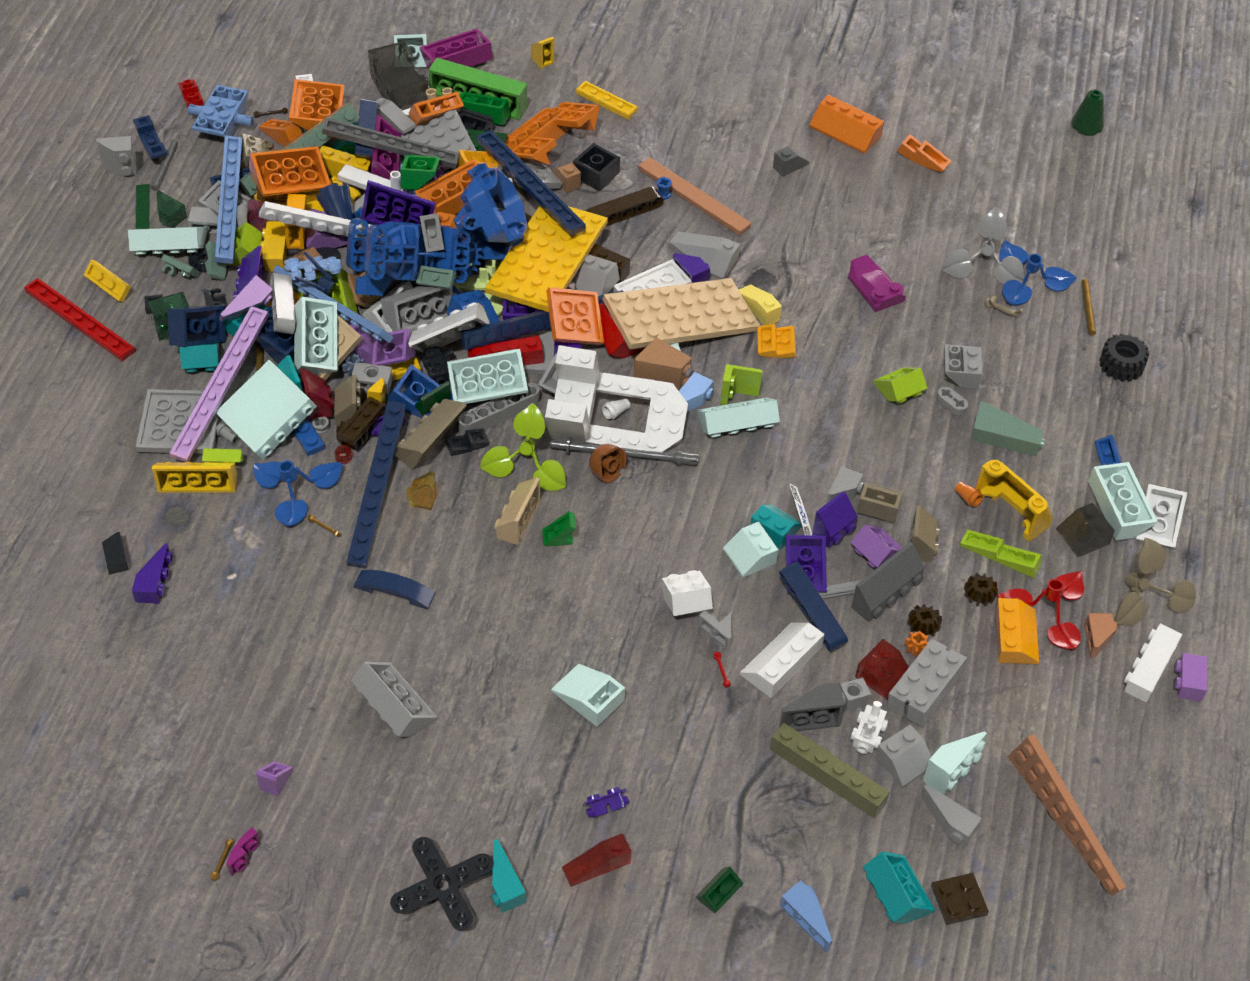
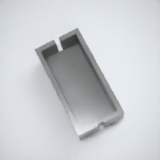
(927, 682)

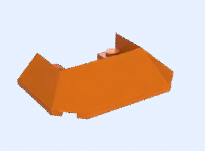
(539, 134)

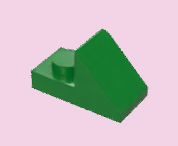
(560, 531)

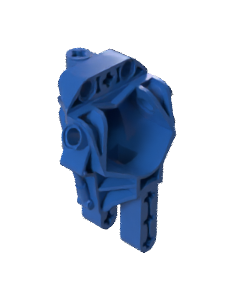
(481, 212)

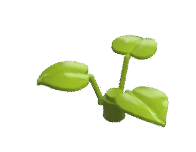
(529, 424)

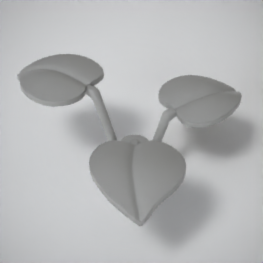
(992, 226)

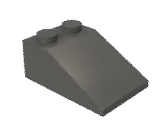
(816, 709)

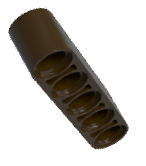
(629, 205)

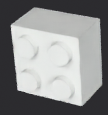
(687, 593)

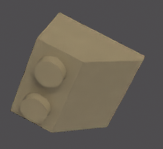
(924, 534)

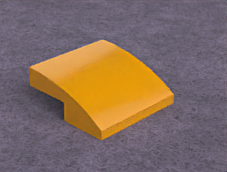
(776, 342)

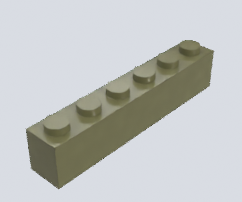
(829, 770)

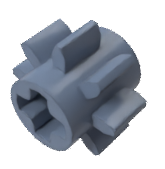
(349, 362)

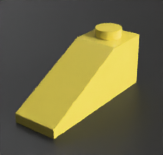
(762, 304)

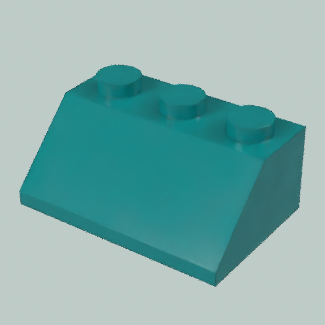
(898, 887)

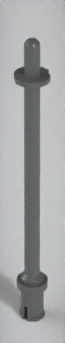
(677, 457)

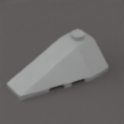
(715, 251)

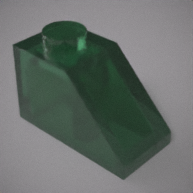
(170, 210)

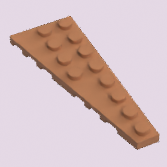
(1050, 789)

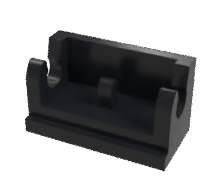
(476, 120)
(210, 300)

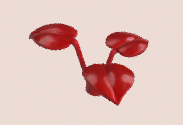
(1065, 585)

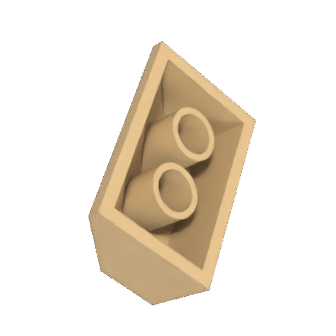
(519, 511)

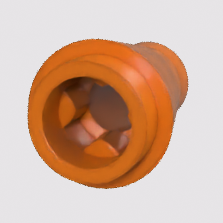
(970, 495)

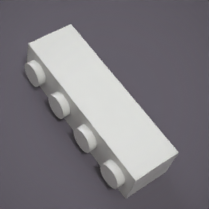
(1152, 663)

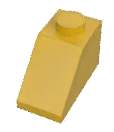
(543, 52)

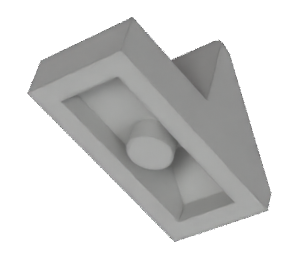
(432, 232)
(717, 630)

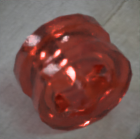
(343, 459)

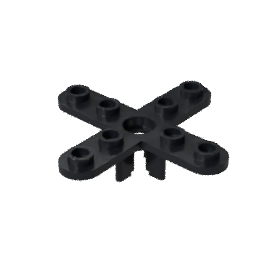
(435, 872)

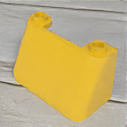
(999, 481)

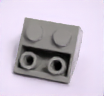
(963, 365)

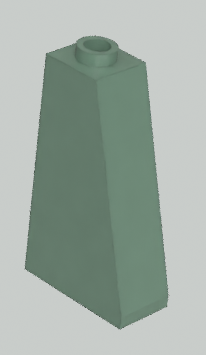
(1006, 431)

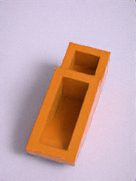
(923, 154)

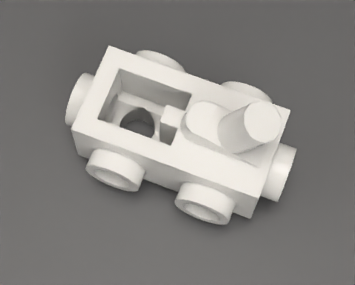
(870, 725)

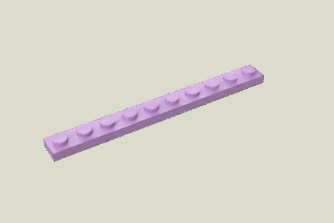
(219, 384)

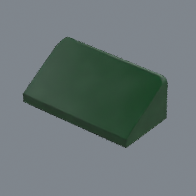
(427, 401)
(719, 889)

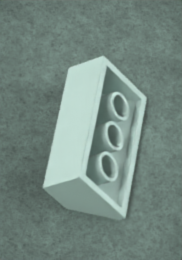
(167, 239)
(315, 336)
(738, 416)
(1121, 500)

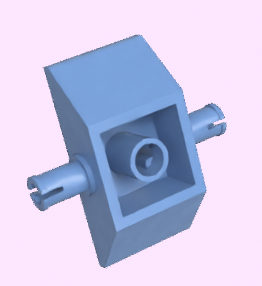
(222, 112)

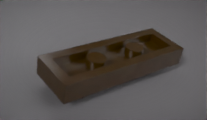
(361, 421)

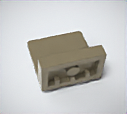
(252, 145)

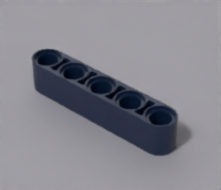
(367, 119)
(813, 605)

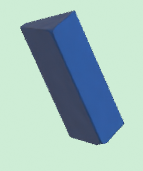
(1108, 451)

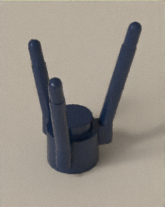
(324, 283)

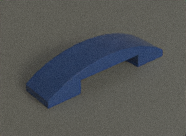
(149, 137)
(396, 585)

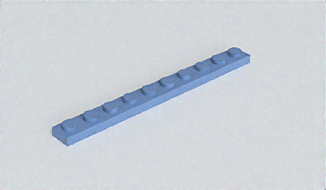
(228, 200)
(346, 313)

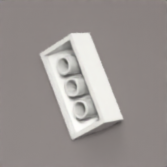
(783, 657)

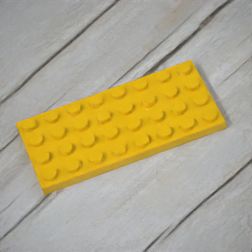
(544, 259)

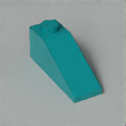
(505, 883)

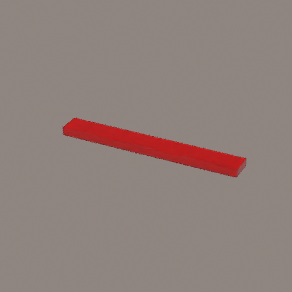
(80, 319)

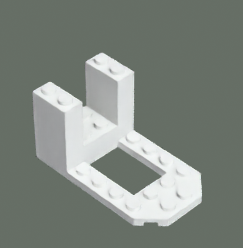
(575, 396)

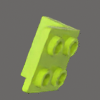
(741, 381)

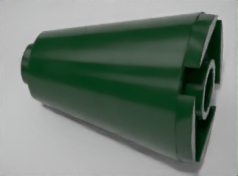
(1090, 114)

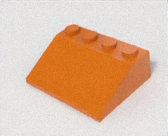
(314, 102)
(288, 171)

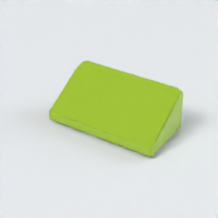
(222, 455)

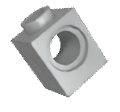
(859, 689)

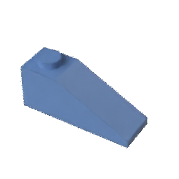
(805, 910)

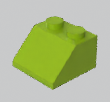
(245, 241)
(901, 384)

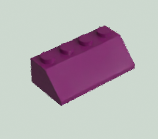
(464, 49)
(384, 161)

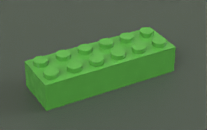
(468, 79)

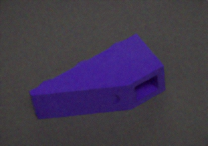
(149, 581)

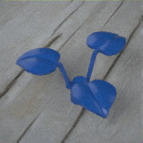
(1017, 293)
(270, 473)

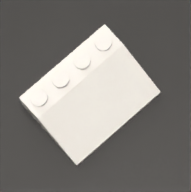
(448, 329)

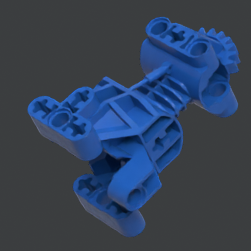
(405, 254)

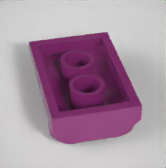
(875, 284)

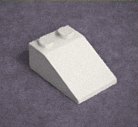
(1168, 509)

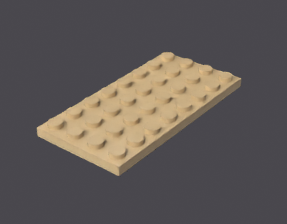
(681, 312)

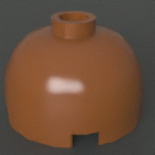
(607, 462)

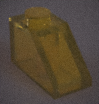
(422, 491)

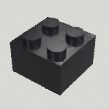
(597, 166)

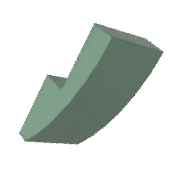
(214, 269)

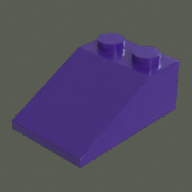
(811, 555)

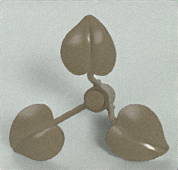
(1151, 558)

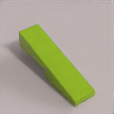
(995, 549)

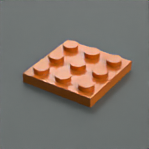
(575, 316)

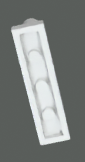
(360, 178)

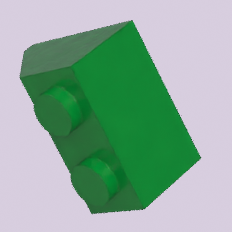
(417, 171)

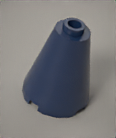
(336, 200)

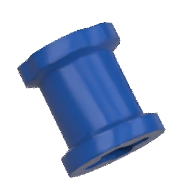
(664, 187)

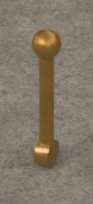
(311, 518)
(215, 874)

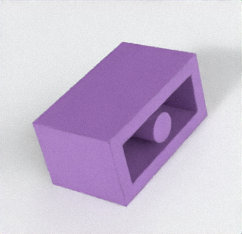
(1191, 676)

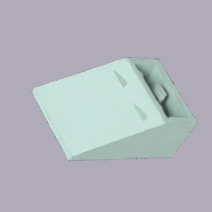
(590, 693)
(953, 761)

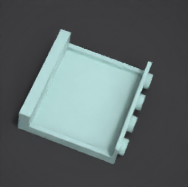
(266, 409)

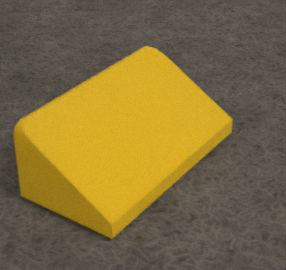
(378, 392)

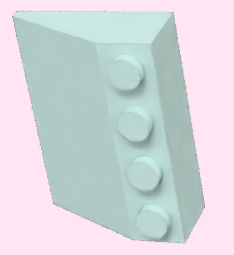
(487, 376)

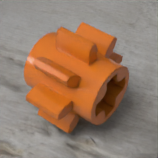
(916, 643)

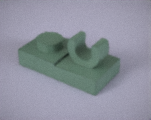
(172, 264)
(436, 277)

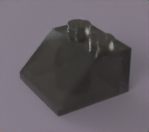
(1086, 530)

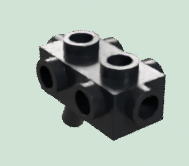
(436, 364)

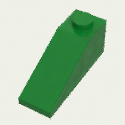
(487, 105)

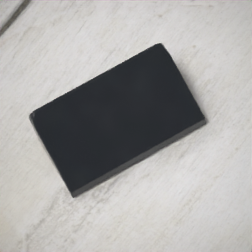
(115, 554)

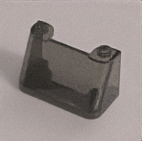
(396, 74)

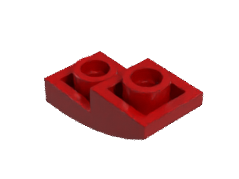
(190, 92)

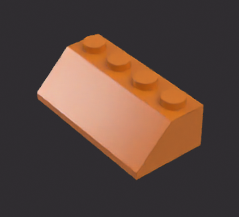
(847, 124)
(448, 189)

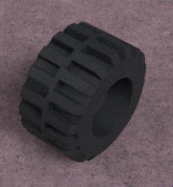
(1124, 357)

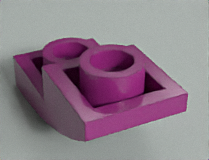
(238, 857)

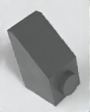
(788, 160)

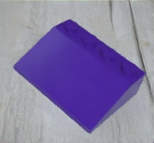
(389, 204)

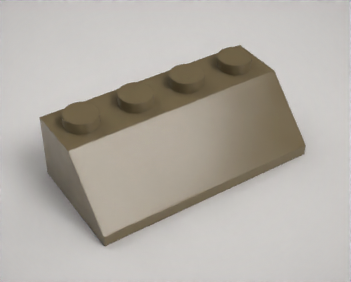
(430, 431)

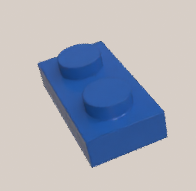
(308, 438)

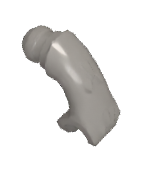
(242, 212)

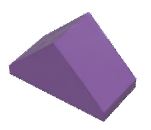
(273, 777)

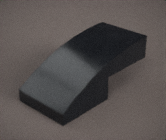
(469, 442)

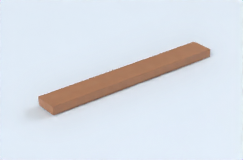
(696, 197)

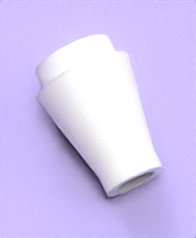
(615, 408)

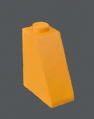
(295, 234)

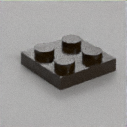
(959, 898)

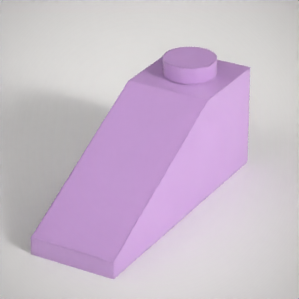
(252, 295)

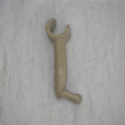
(991, 302)

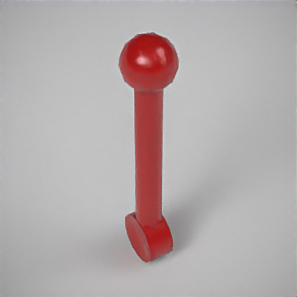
(717, 656)

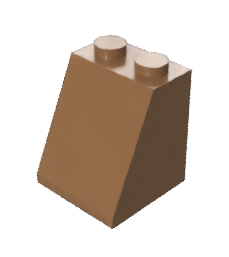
(663, 363)

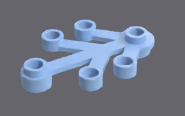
(293, 265)

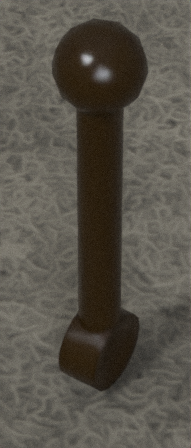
(257, 114)

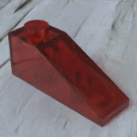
(598, 860)

